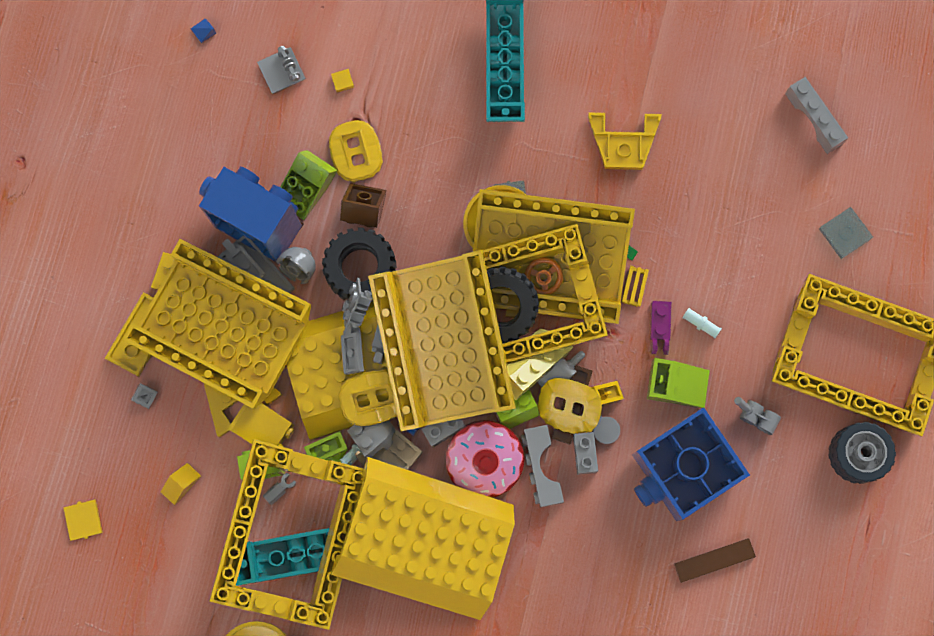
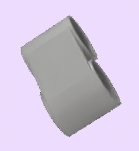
(562, 369)
(753, 414)

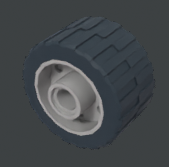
(876, 448)

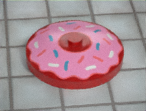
(485, 458)

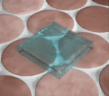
(846, 232)

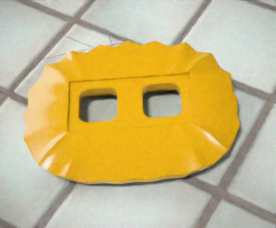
(368, 147)
(367, 384)
(571, 392)

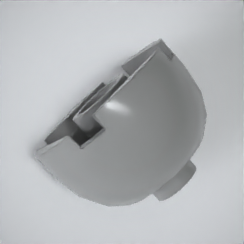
(297, 264)

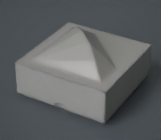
(144, 395)

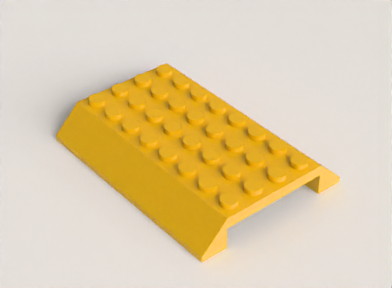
(603, 230)
(221, 325)
(441, 341)
(319, 374)
(426, 540)

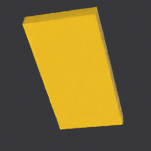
(125, 354)

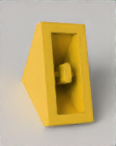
(609, 392)
(180, 483)

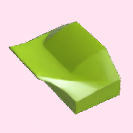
(328, 448)

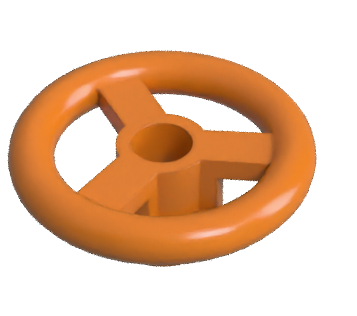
(555, 268)

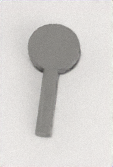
(607, 430)

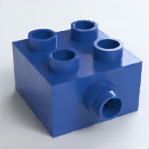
(247, 209)
(688, 466)

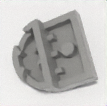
(372, 437)

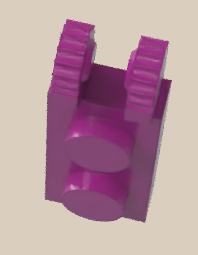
(660, 325)

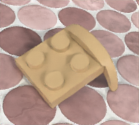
(400, 454)

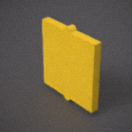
(83, 520)

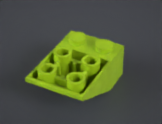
(307, 181)
(677, 383)
(525, 410)

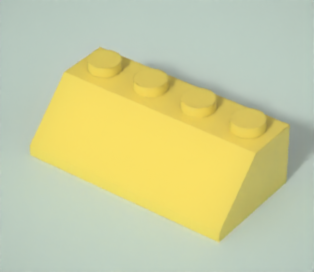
(529, 371)

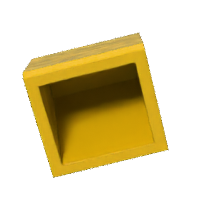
(261, 425)

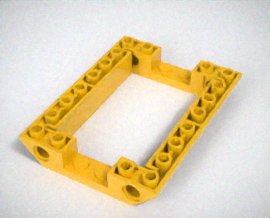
(548, 244)
(877, 311)
(327, 586)

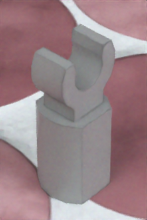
(278, 490)

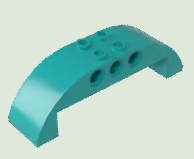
(505, 61)
(282, 557)

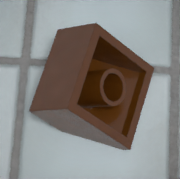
(362, 205)

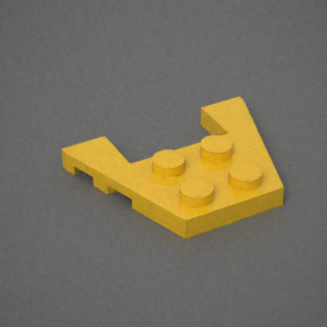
(624, 149)
(220, 402)

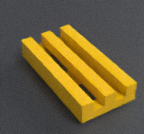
(638, 270)

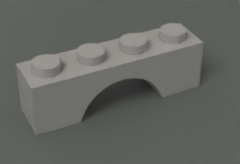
(807, 100)
(548, 491)

